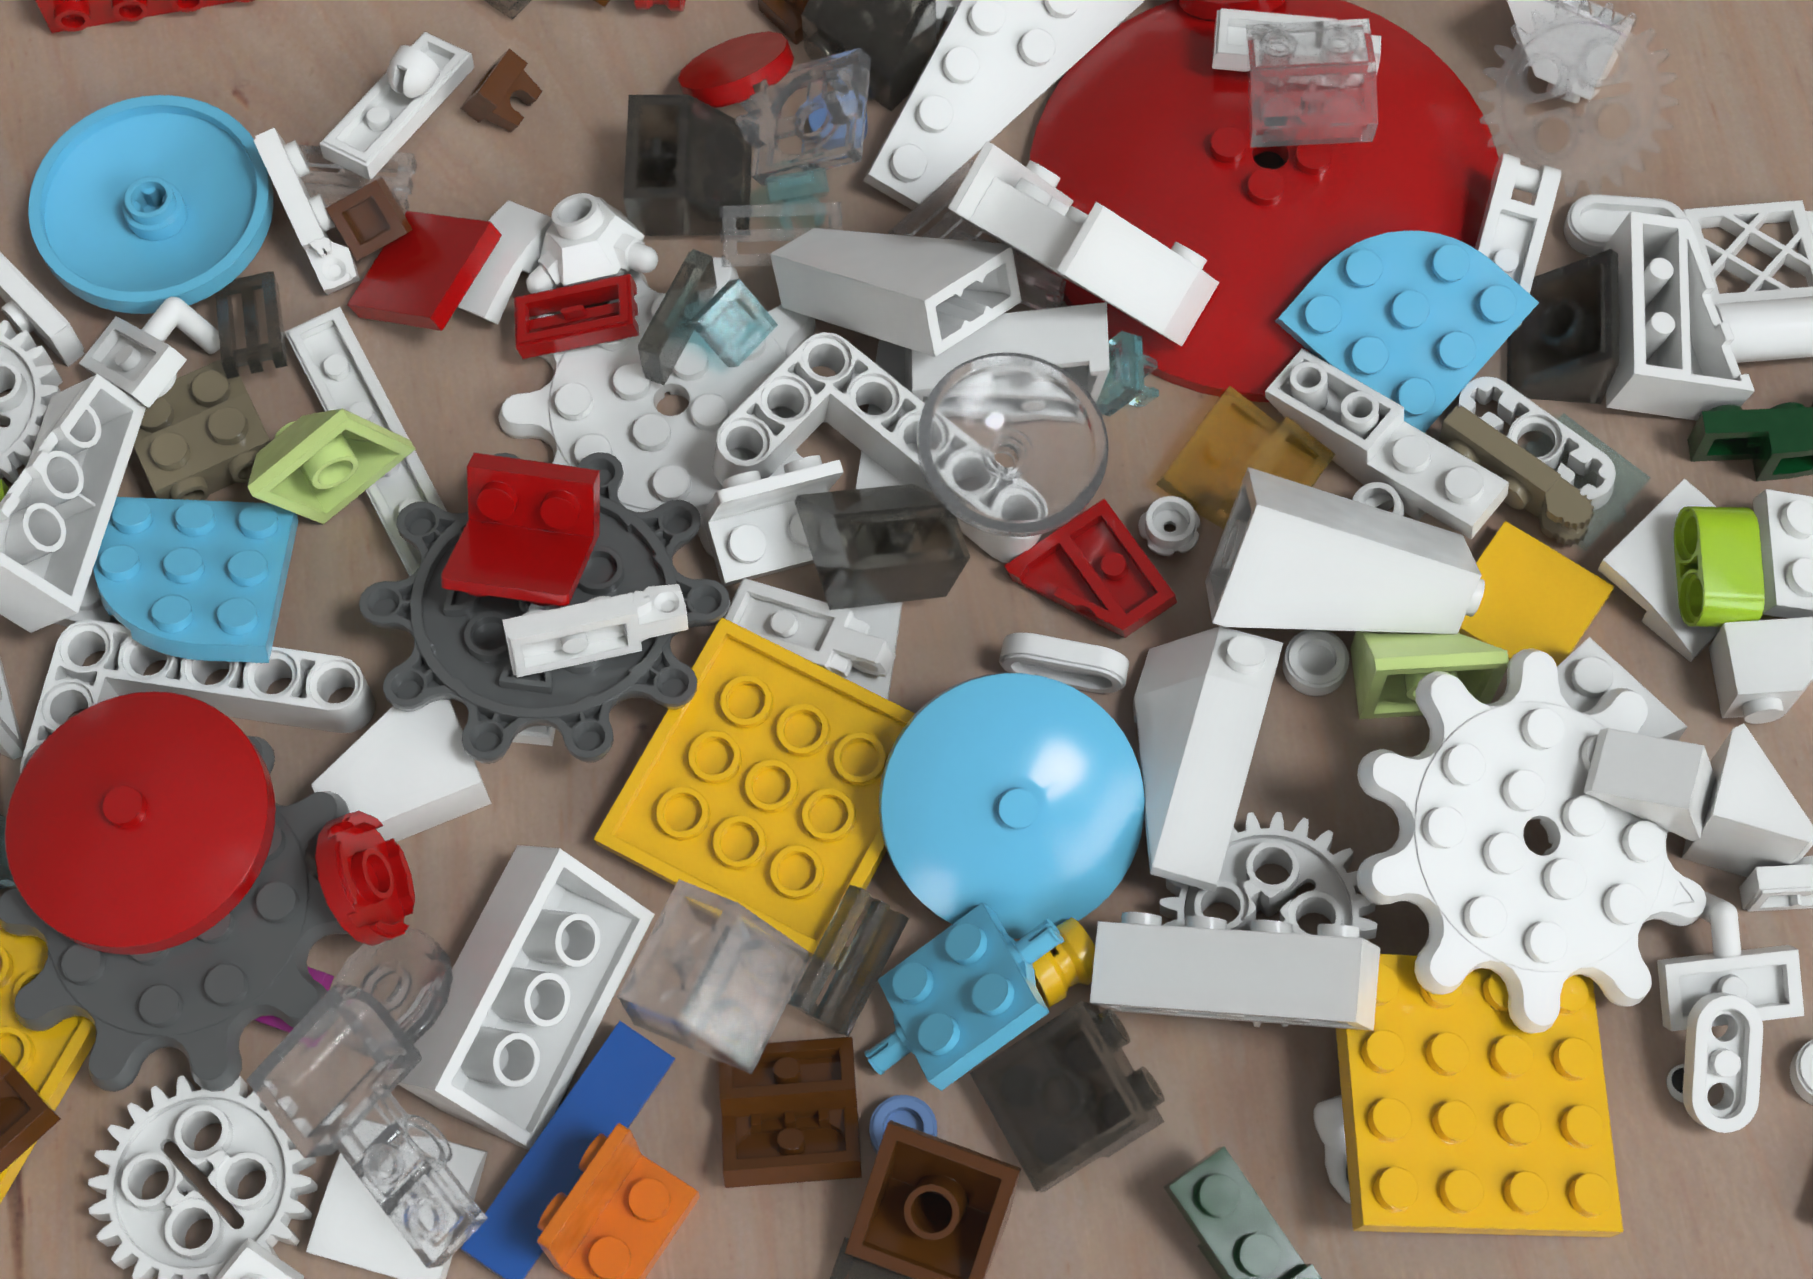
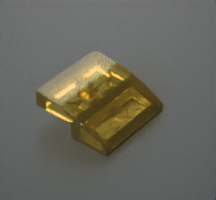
(1230, 440)

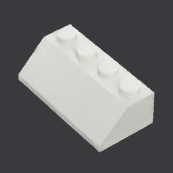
(528, 994)

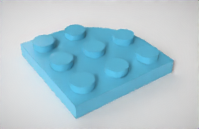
(1409, 317)
(197, 575)

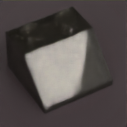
(892, 32)

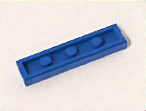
(606, 1094)

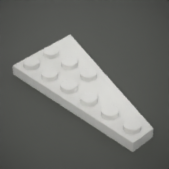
(979, 79)

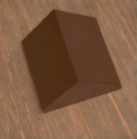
(932, 1207)

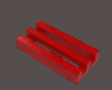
(576, 325)

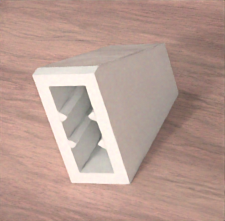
(408, 772)

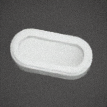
(1597, 217)
(1067, 661)

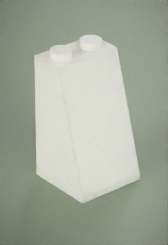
(1336, 565)

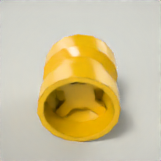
(1065, 963)

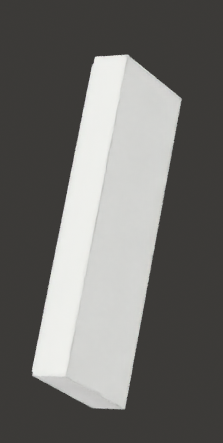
(387, 118)

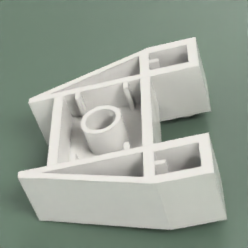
(1093, 250)

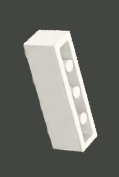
(1236, 973)

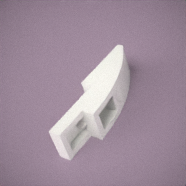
(1379, 446)

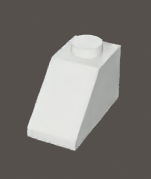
(1762, 667)

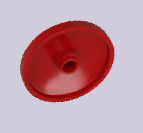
(140, 823)

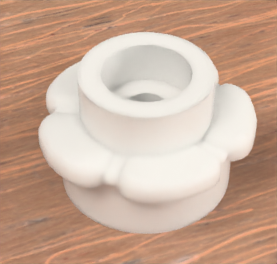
(1169, 511)

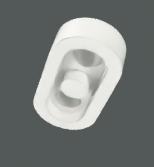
(1726, 1060)

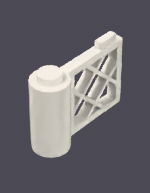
(1777, 318)

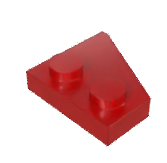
(1095, 572)

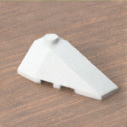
(1197, 737)

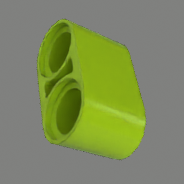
(1718, 565)

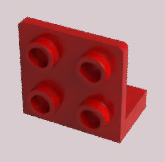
(525, 530)

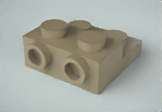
(200, 435)

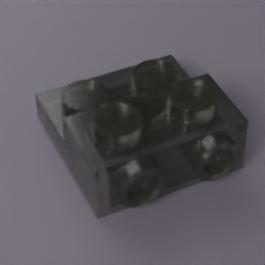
(1069, 1094)

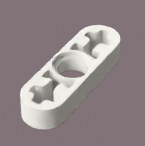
(1582, 454)

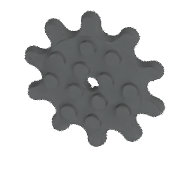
(463, 639)
(206, 988)

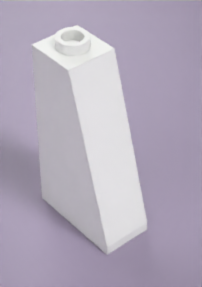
(897, 286)

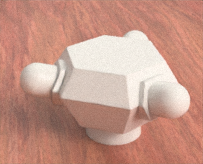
(588, 245)

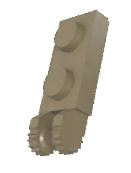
(1532, 483)

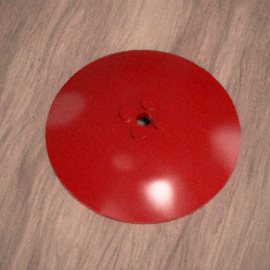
(1171, 153)

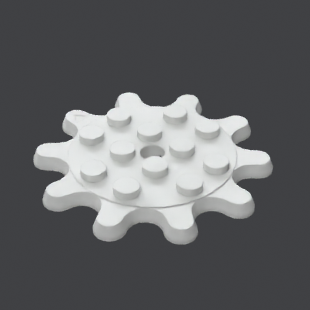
(610, 407)
(1467, 856)

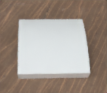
(1647, 572)
(359, 1232)

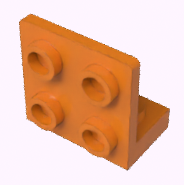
(615, 1214)

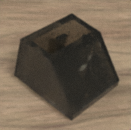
(683, 166)
(882, 544)

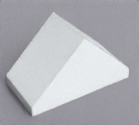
(1653, 779)

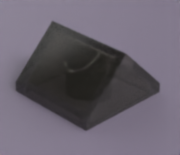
(1572, 336)

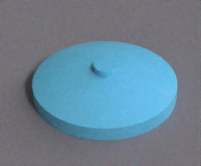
(151, 203)
(1012, 802)

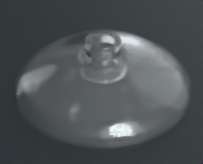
(1020, 410)

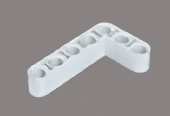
(837, 402)
(238, 695)

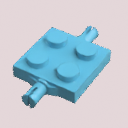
(963, 996)

